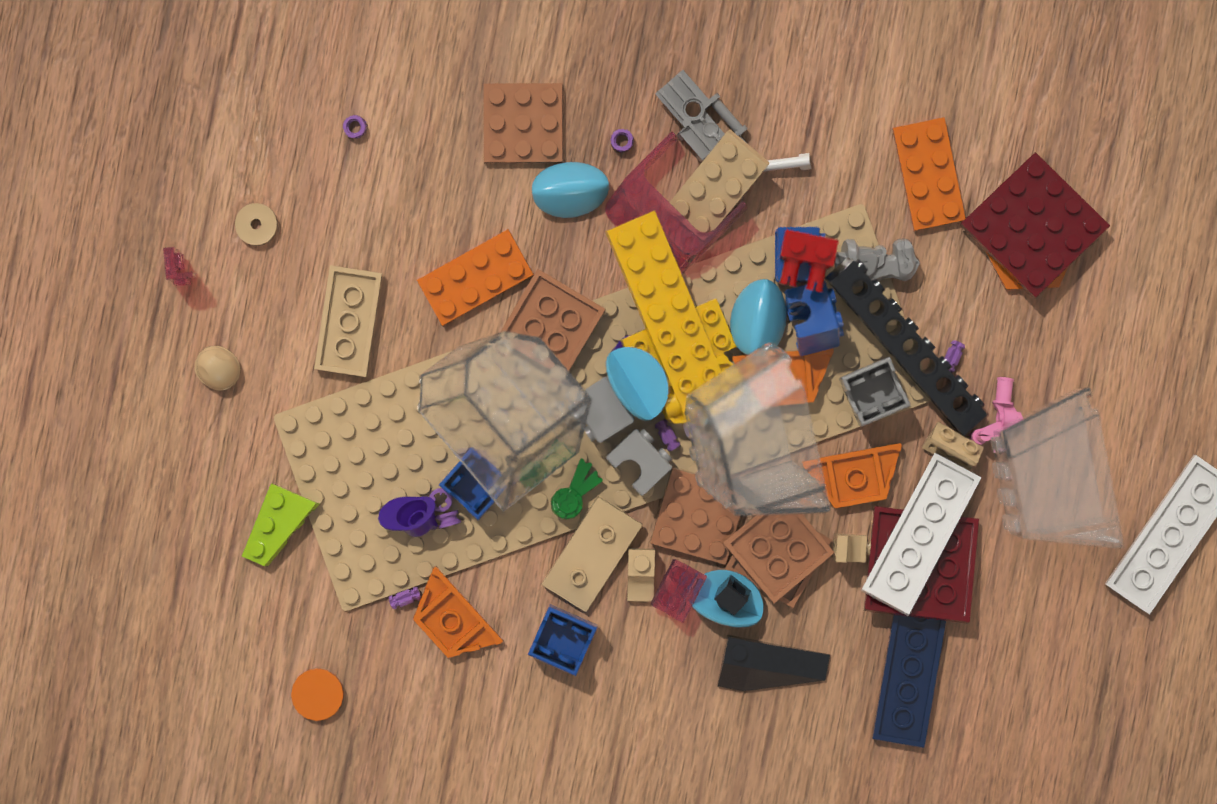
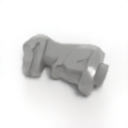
(899, 265)

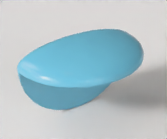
(570, 189)
(758, 316)
(637, 381)
(706, 605)

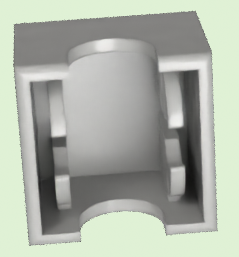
(874, 391)
(606, 412)
(638, 448)

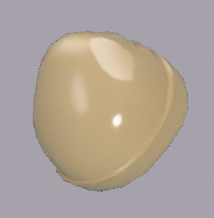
(217, 368)

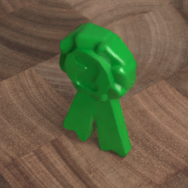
(568, 502)

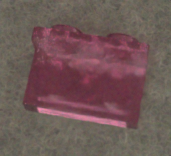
(174, 263)
(678, 590)

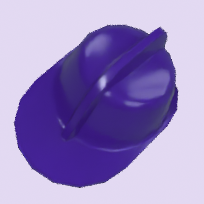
(409, 515)

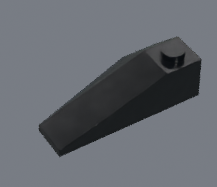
(762, 665)

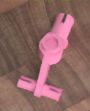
(1005, 411)

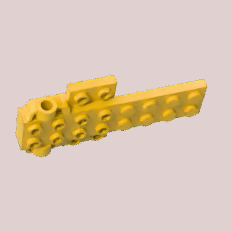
(676, 333)

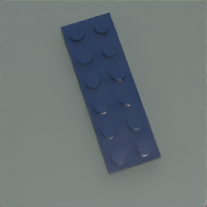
(908, 680)

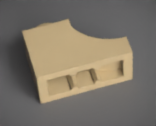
(850, 548)
(641, 574)

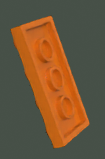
(928, 174)
(475, 277)

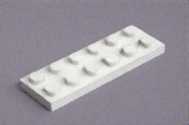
(921, 534)
(1168, 537)

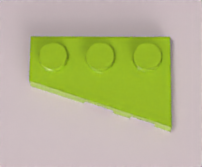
(277, 521)

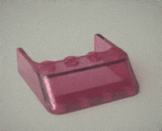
(639, 197)

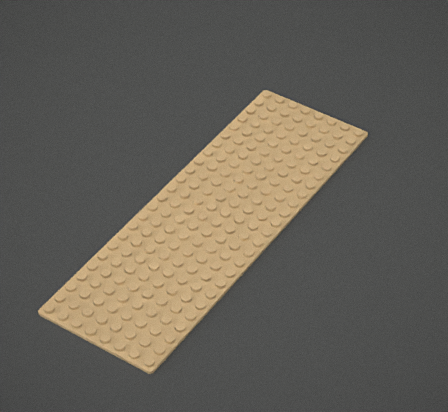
(375, 446)

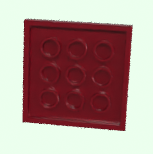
(1034, 225)
(950, 584)

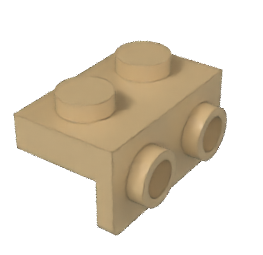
(953, 446)

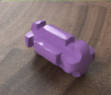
(954, 354)
(667, 435)
(404, 598)

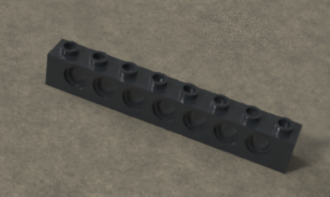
(842, 281)

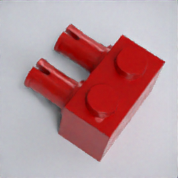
(807, 248)

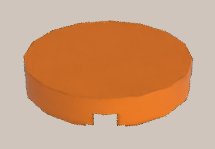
(317, 694)

